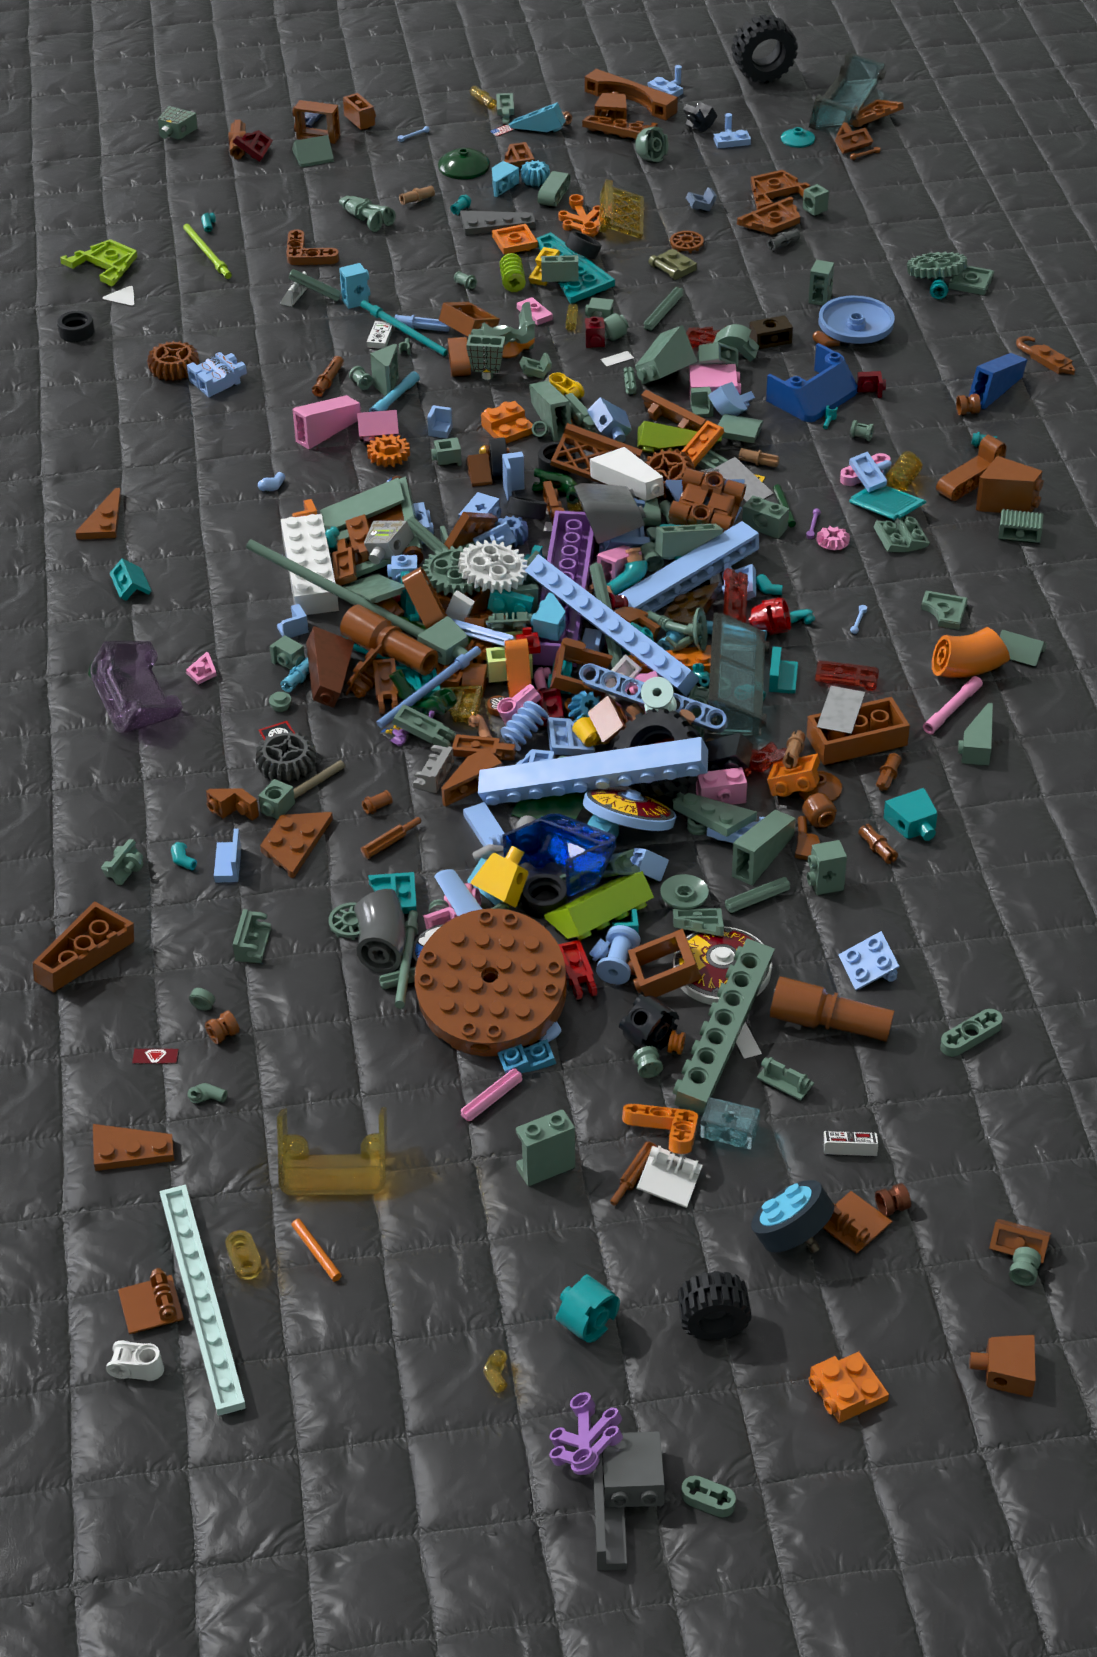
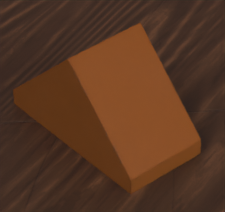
(479, 469)

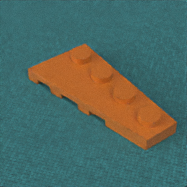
(686, 656)

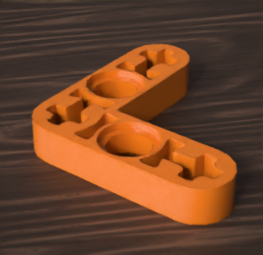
(680, 1122)

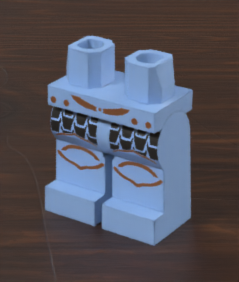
(216, 373)

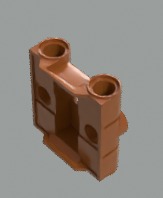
(723, 504)

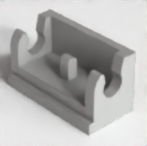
(435, 769)

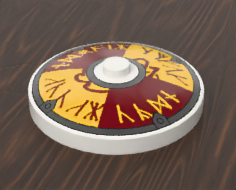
(713, 959)

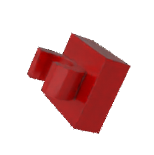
(532, 639)

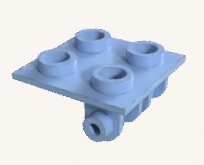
(870, 961)

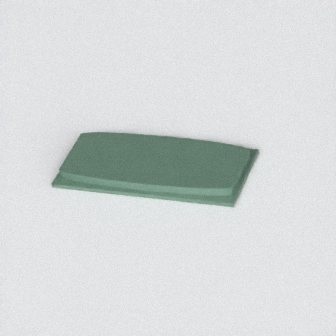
(368, 502)
(375, 588)

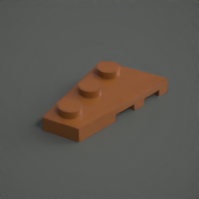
(129, 1147)

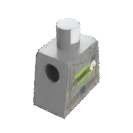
(387, 539)

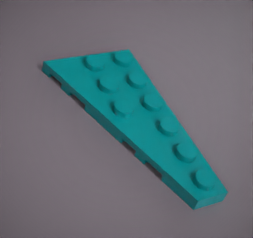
(591, 277)

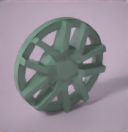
(347, 921)

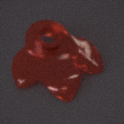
(764, 758)

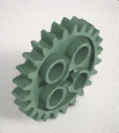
(936, 265)
(444, 572)

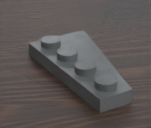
(485, 221)

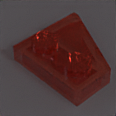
(701, 335)

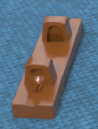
(659, 407)

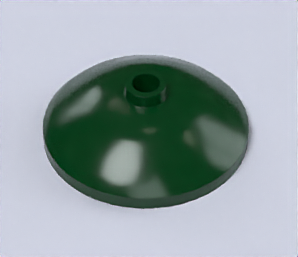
(463, 163)

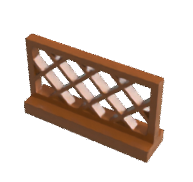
(589, 441)

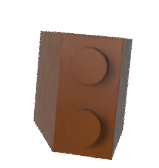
(1009, 487)

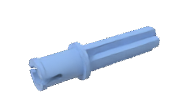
(422, 323)

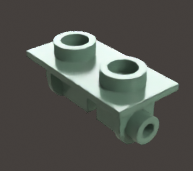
(784, 1079)

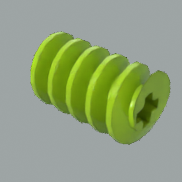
(512, 272)

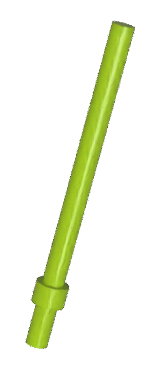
(220, 266)

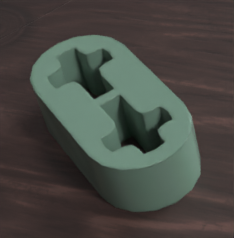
(708, 1496)

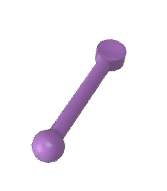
(810, 534)

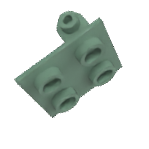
(498, 623)

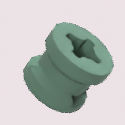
(648, 1062)

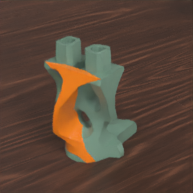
(515, 339)

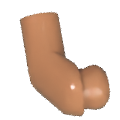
(480, 724)

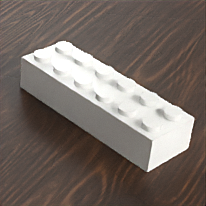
(308, 546)

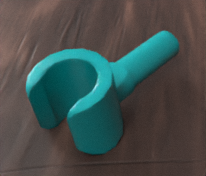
(831, 414)

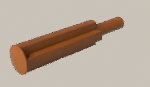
(388, 838)
(633, 1172)

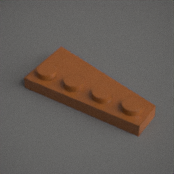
(617, 126)

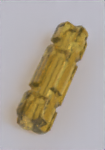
(571, 317)

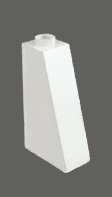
(626, 469)

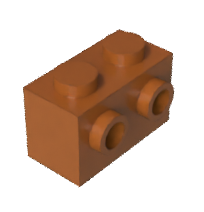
(359, 111)

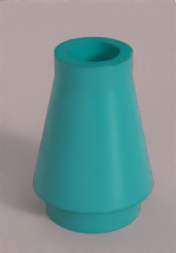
(938, 288)

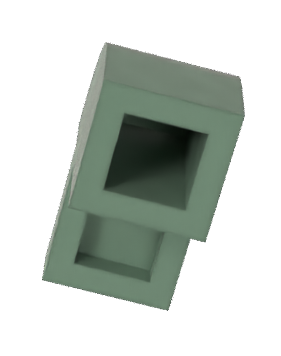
(738, 337)

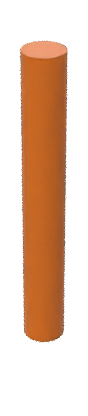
(316, 1250)

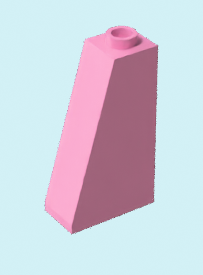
(323, 419)

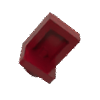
(594, 332)

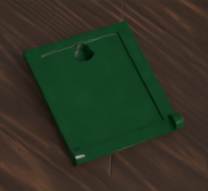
(567, 805)

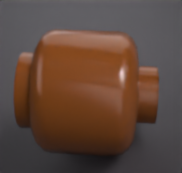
(819, 810)

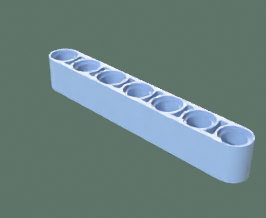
(625, 682)

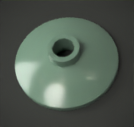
(684, 891)

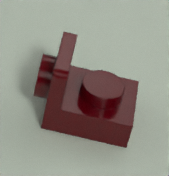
(871, 382)

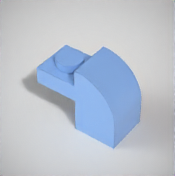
(728, 401)

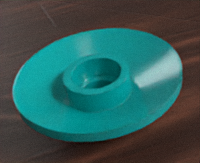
(797, 137)

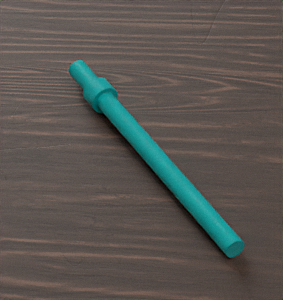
(378, 312)

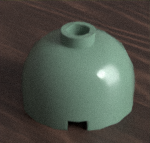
(652, 144)

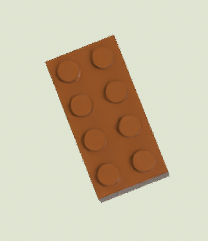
(876, 729)

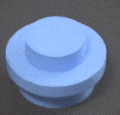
(600, 950)

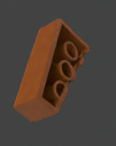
(83, 945)

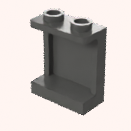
(634, 1471)

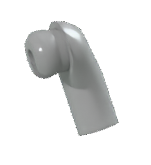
(487, 850)

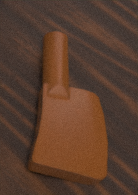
(804, 840)

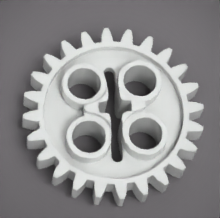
(492, 566)

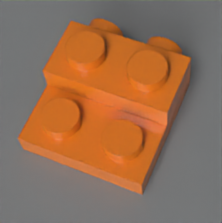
(506, 421)
(802, 777)
(847, 1386)

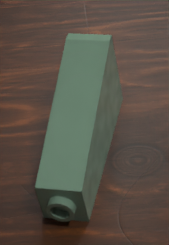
(551, 407)
(761, 845)

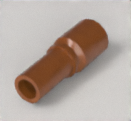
(371, 629)
(813, 1006)

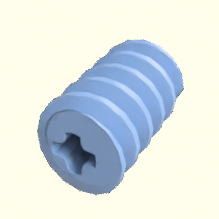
(522, 723)

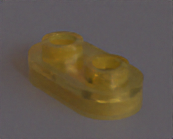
(245, 1256)

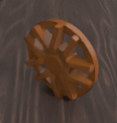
(686, 242)

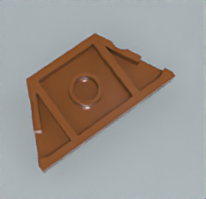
(772, 217)
(294, 839)

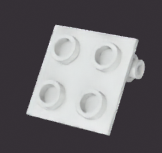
(669, 1176)

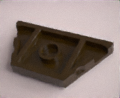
(685, 605)

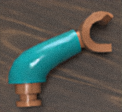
(633, 573)

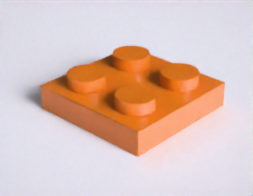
(514, 239)

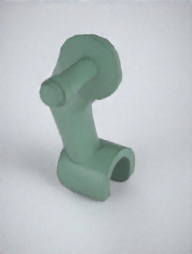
(681, 644)

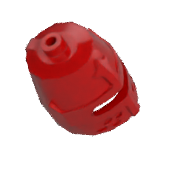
(771, 616)

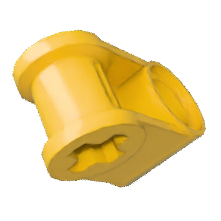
(566, 385)
(586, 732)

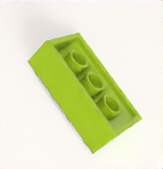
(601, 906)

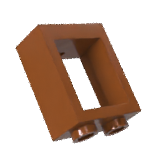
(332, 115)
(466, 318)
(670, 979)

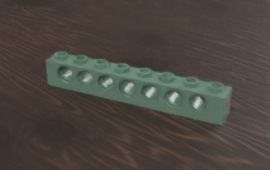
(748, 973)

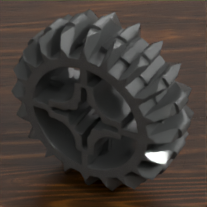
(285, 756)

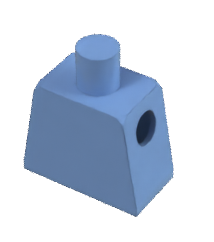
(610, 420)

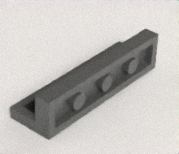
(609, 1527)

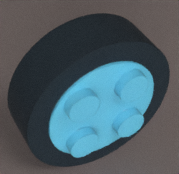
(793, 1217)

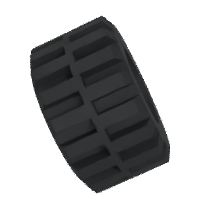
(714, 1305)

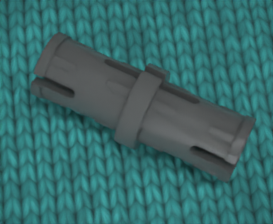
(783, 239)

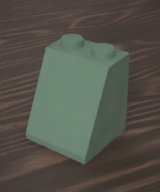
(666, 355)

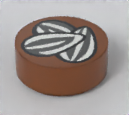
(492, 705)

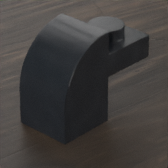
(700, 117)

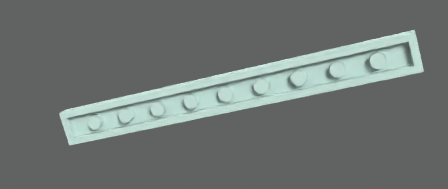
(202, 1301)

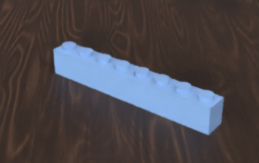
(693, 568)

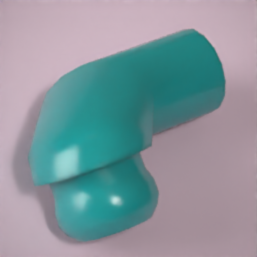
(206, 221)
(331, 535)

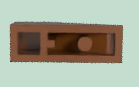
(466, 777)

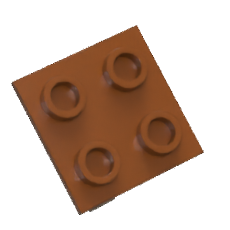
(363, 675)
(855, 1222)
(150, 1303)

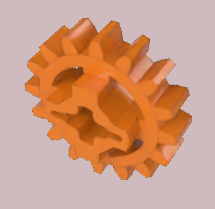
(388, 450)

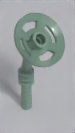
(695, 629)

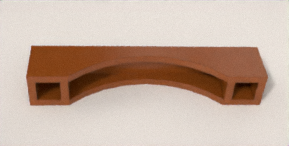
(657, 102)

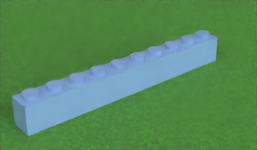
(612, 625)
(593, 771)

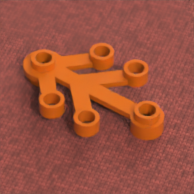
(589, 227)

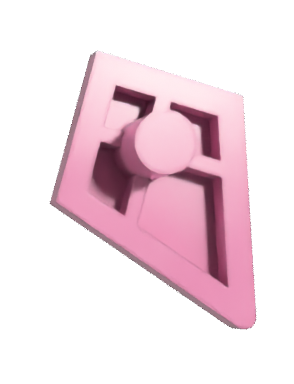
(202, 669)

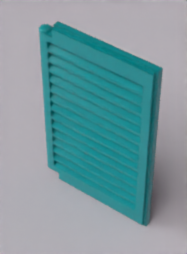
(887, 502)

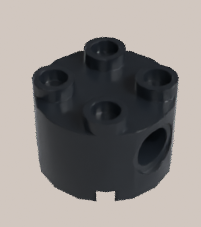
(649, 1023)

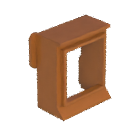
(577, 653)

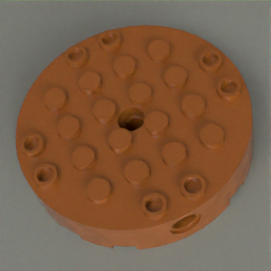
(457, 973)

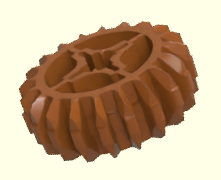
(171, 360)
(670, 461)

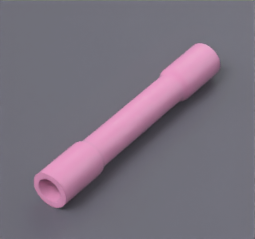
(939, 718)

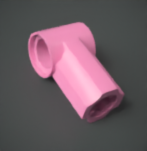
(509, 706)

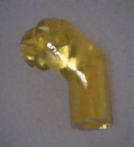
(494, 1368)

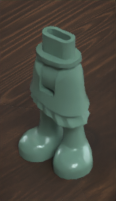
(364, 209)

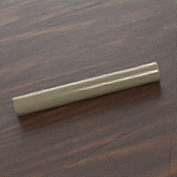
(317, 779)

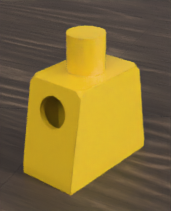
(503, 876)

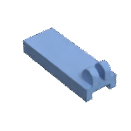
(484, 824)

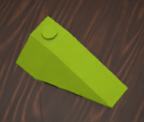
(658, 436)

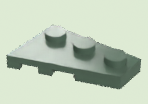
(714, 814)

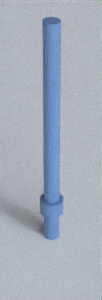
(460, 663)

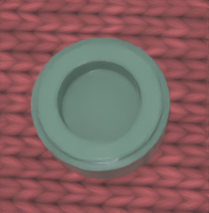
(202, 999)

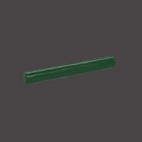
(783, 502)

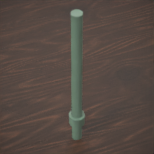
(411, 931)

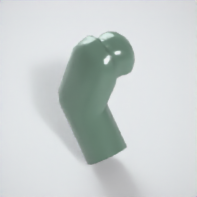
(205, 1092)

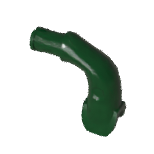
(563, 484)
(438, 702)

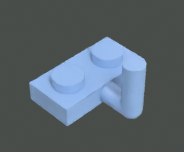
(672, 87)
(729, 138)
(869, 471)

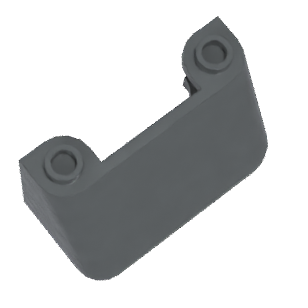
(609, 509)

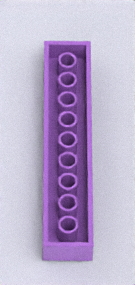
(572, 553)

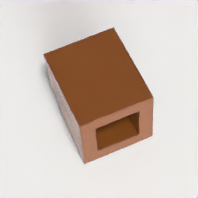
(475, 675)

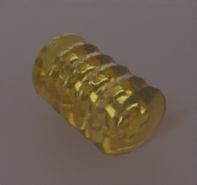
(904, 471)

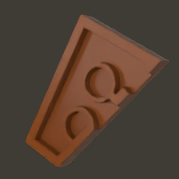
(876, 110)
(470, 526)

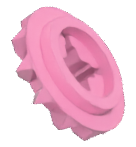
(833, 538)

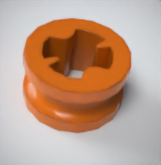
(676, 1042)

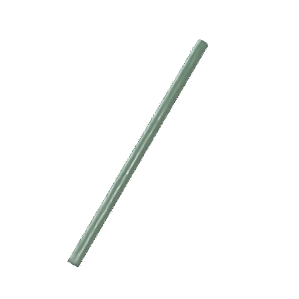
(330, 586)

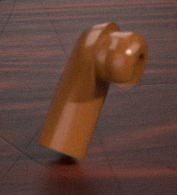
(823, 339)

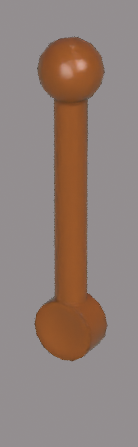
(853, 156)

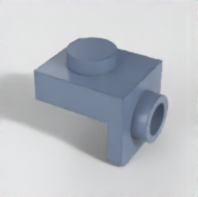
(702, 202)

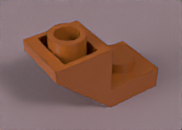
(228, 800)

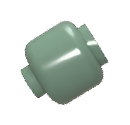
(615, 326)

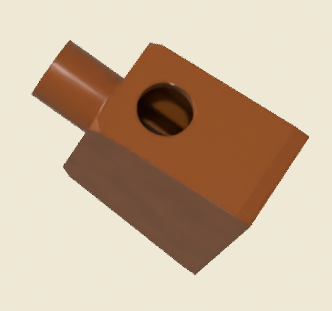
(612, 106)
(1008, 1364)

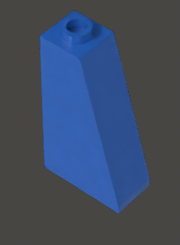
(997, 377)

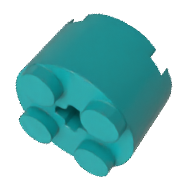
(587, 1308)

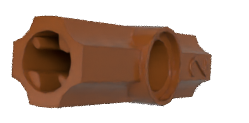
(238, 128)

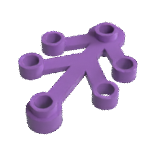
(585, 1458)

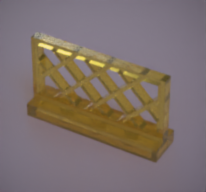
(608, 208)

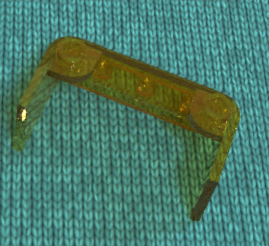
(331, 1174)

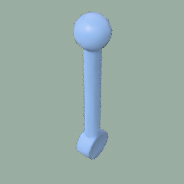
(401, 138)
(862, 609)

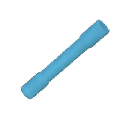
(409, 381)

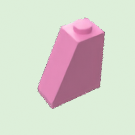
(613, 561)

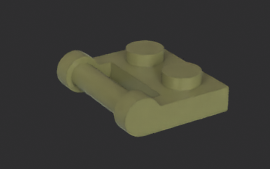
(673, 263)

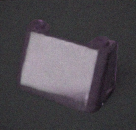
(129, 686)

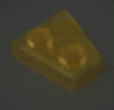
(468, 702)

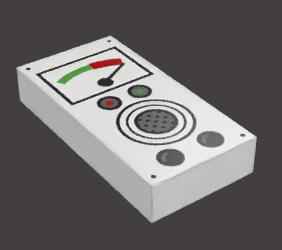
(379, 335)

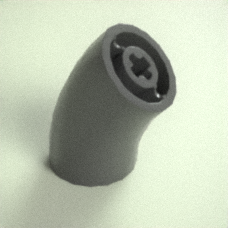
(381, 931)

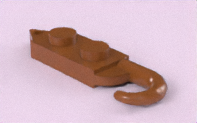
(1046, 356)

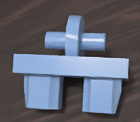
(500, 534)

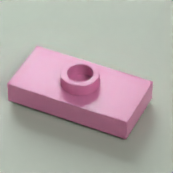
(539, 312)

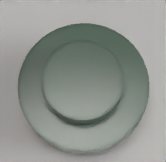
(280, 701)

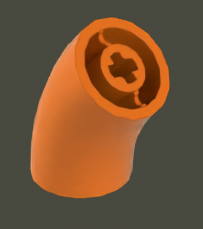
(969, 654)

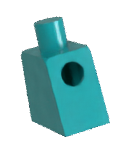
(912, 814)

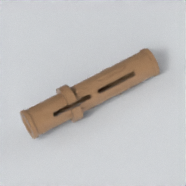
(795, 746)

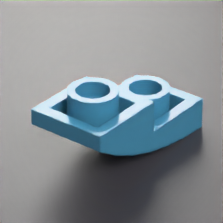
(527, 1059)

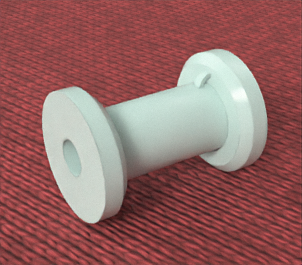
(658, 694)

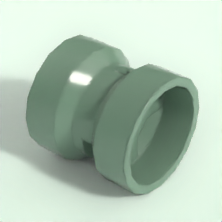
(654, 560)
(1026, 1261)

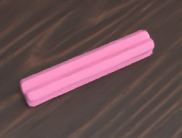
(491, 1095)

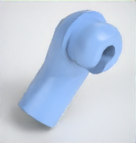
(271, 484)

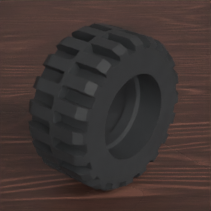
(751, 36)
(648, 730)

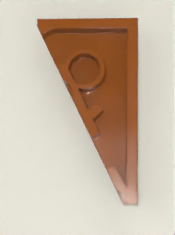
(104, 520)

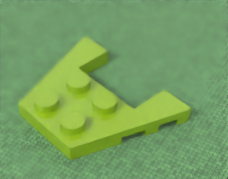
(108, 255)

